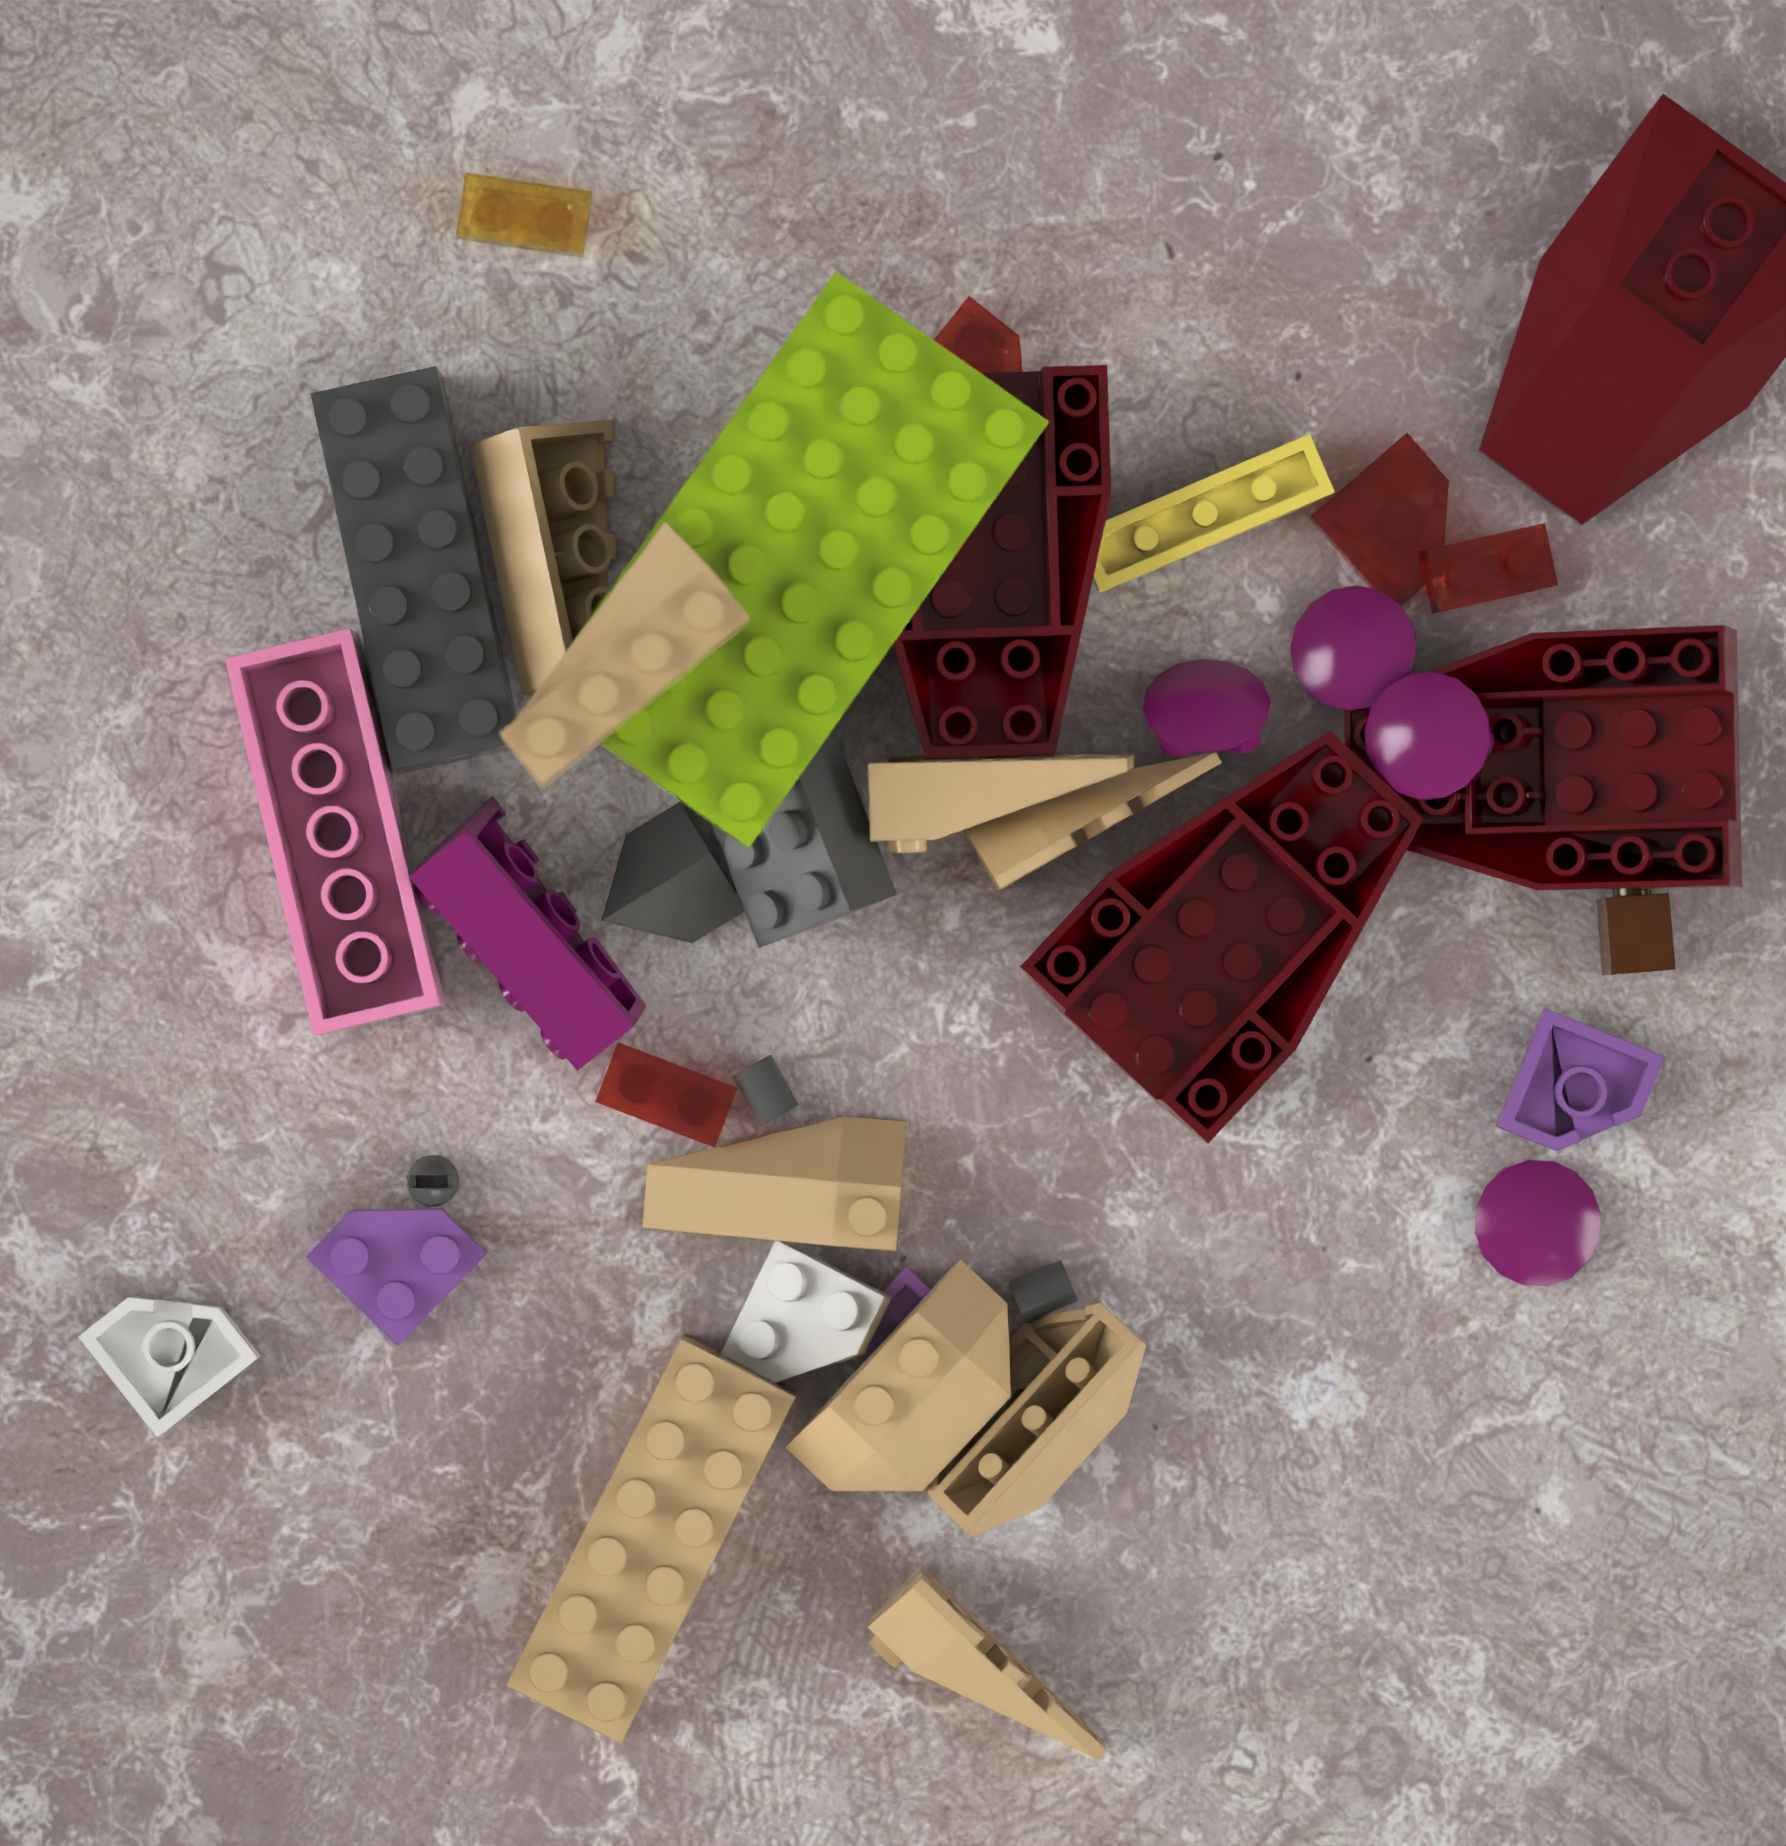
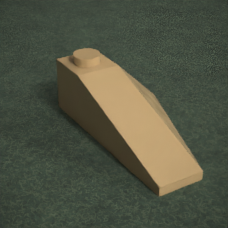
(953, 1648)

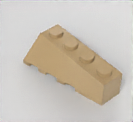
(547, 534)
(636, 646)

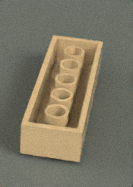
(651, 1539)

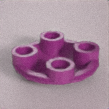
(1352, 647)
(1206, 708)
(1427, 735)
(1537, 1223)

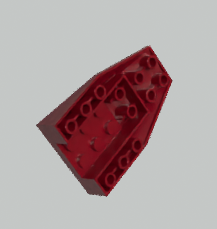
(1645, 317)
(1602, 762)

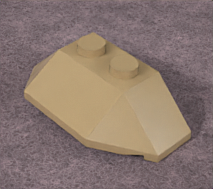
(915, 1393)
(1067, 1393)

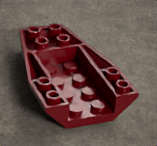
(1005, 620)
(1229, 932)

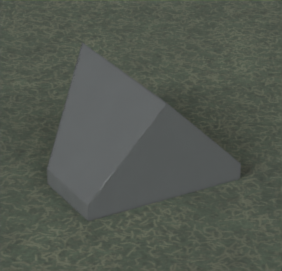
(670, 881)

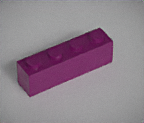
(527, 937)

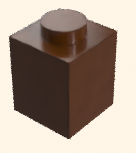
(1635, 932)

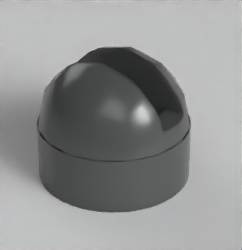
(432, 1195)

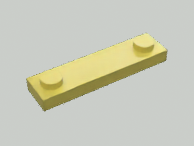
(1210, 512)

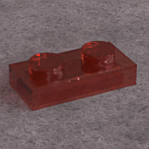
(1488, 568)
(666, 1094)

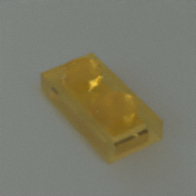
(524, 215)

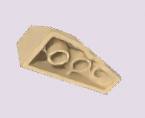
(933, 798)
(1043, 832)
(799, 1185)

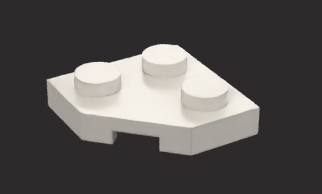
(803, 1317)
(168, 1355)

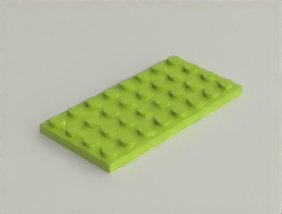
(829, 527)

